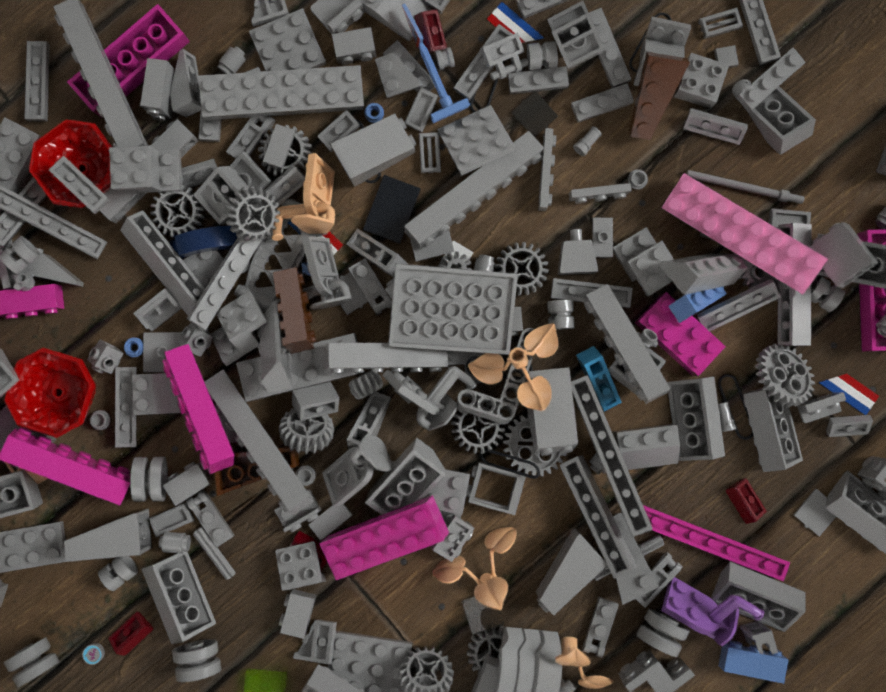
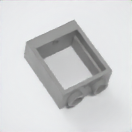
(515, 495)

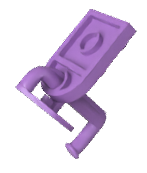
(703, 614)

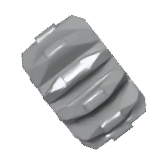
(456, 260)
(365, 384)

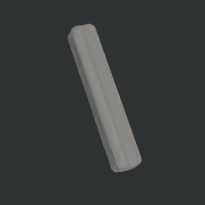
(214, 553)

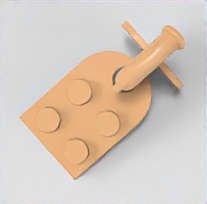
(316, 213)

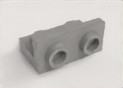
(821, 406)
(293, 522)
(459, 533)

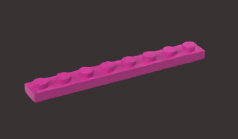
(717, 544)

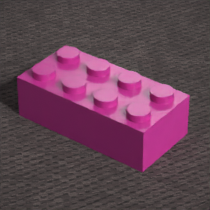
(686, 341)

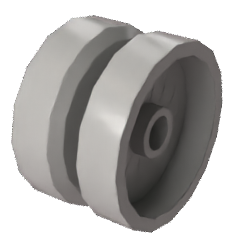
(148, 479)
(663, 632)
(196, 660)
(31, 662)

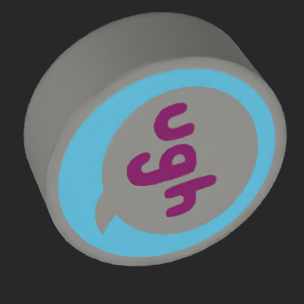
(93, 653)

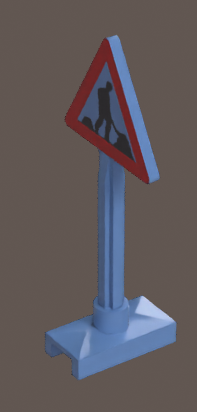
(448, 107)

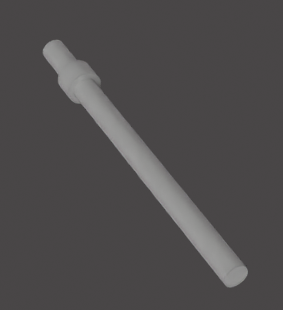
(782, 195)

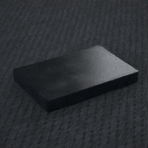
(391, 209)

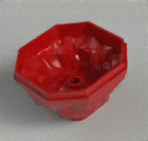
(84, 147)
(37, 398)

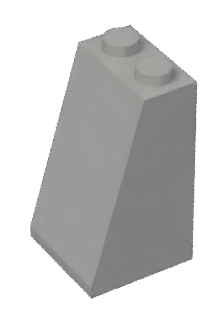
(374, 148)
(556, 425)
(116, 539)
(569, 573)

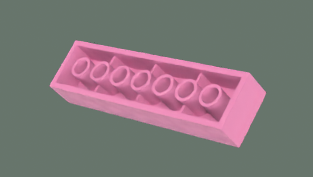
(744, 234)

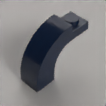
(203, 240)

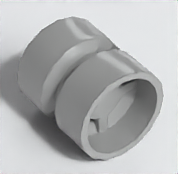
(542, 55)
(22, 248)
(827, 295)
(561, 314)
(115, 574)

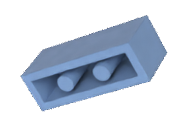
(694, 302)
(749, 662)

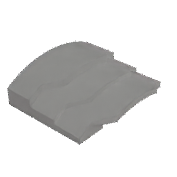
(529, 661)

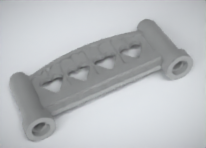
(266, 295)

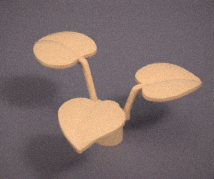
(536, 392)
(490, 588)
(573, 656)

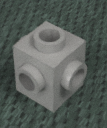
(196, 338)
(104, 357)

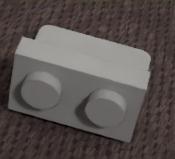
(337, 14)
(874, 474)

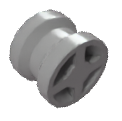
(445, 58)

